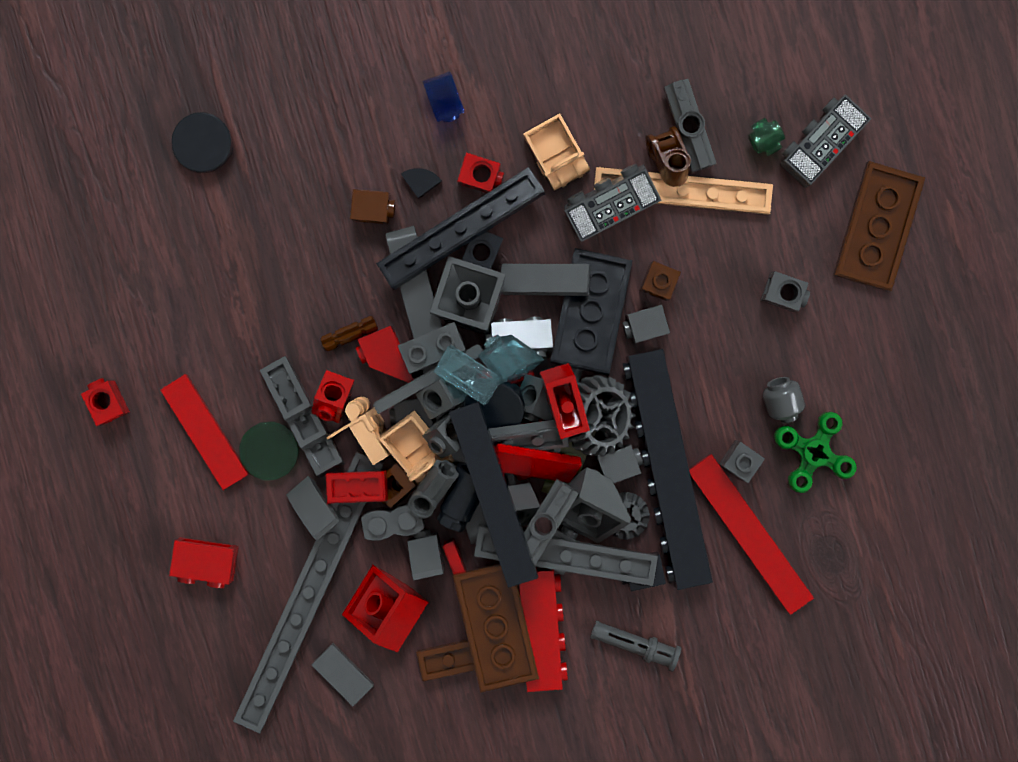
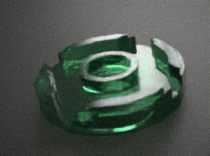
(269, 450)

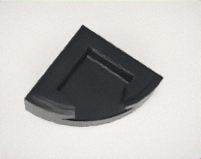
(421, 180)

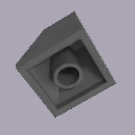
(468, 295)
(598, 507)

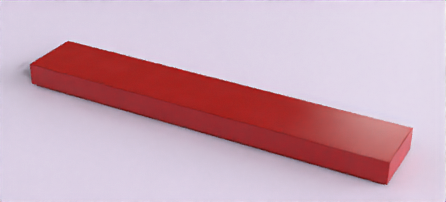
(750, 534)

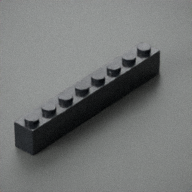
(668, 468)

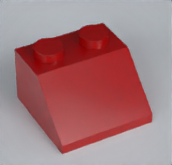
(384, 609)

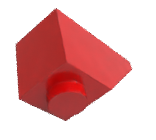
(382, 354)
(564, 400)

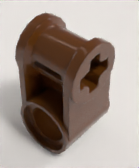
(669, 151)

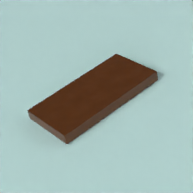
(879, 226)
(495, 628)

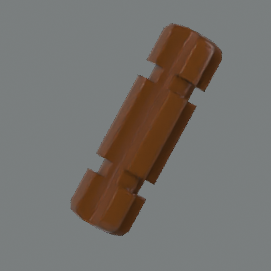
(349, 333)

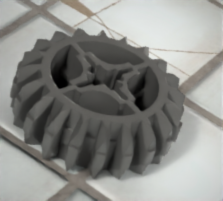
(607, 417)

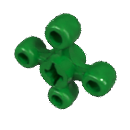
(819, 441)

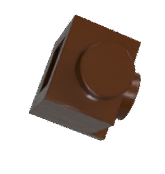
(395, 494)

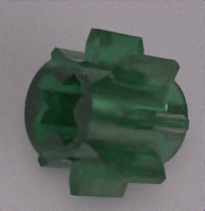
(766, 136)

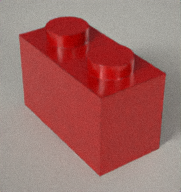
(203, 562)

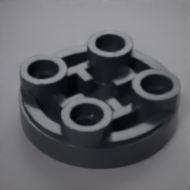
(202, 142)
(504, 407)

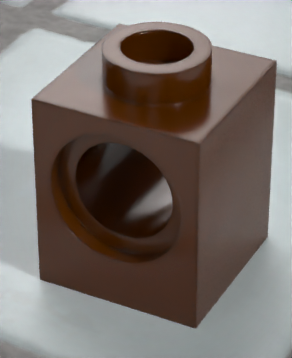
(372, 206)
(660, 281)

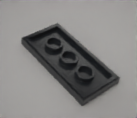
(591, 323)

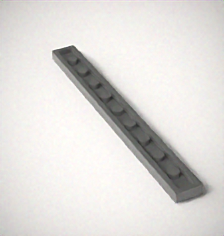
(300, 610)

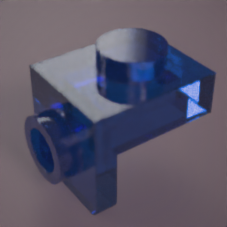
(444, 97)

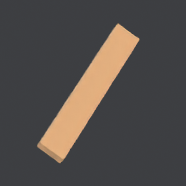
(707, 192)

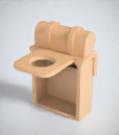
(556, 152)
(366, 427)
(410, 448)

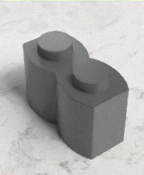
(384, 522)

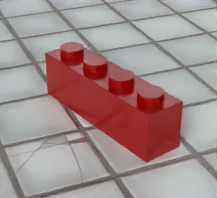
(542, 620)

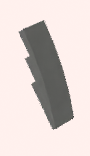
(296, 410)

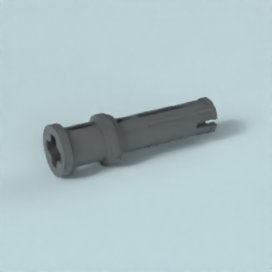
(601, 632)

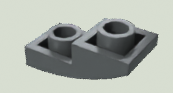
(312, 508)

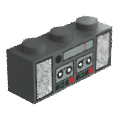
(824, 140)
(611, 201)

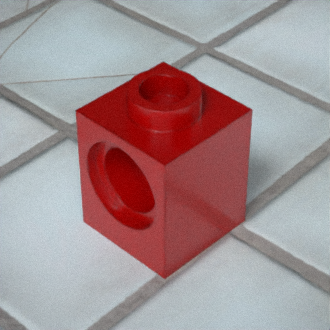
(473, 162)
(336, 387)
(116, 407)

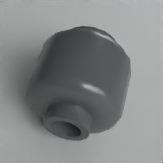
(784, 399)

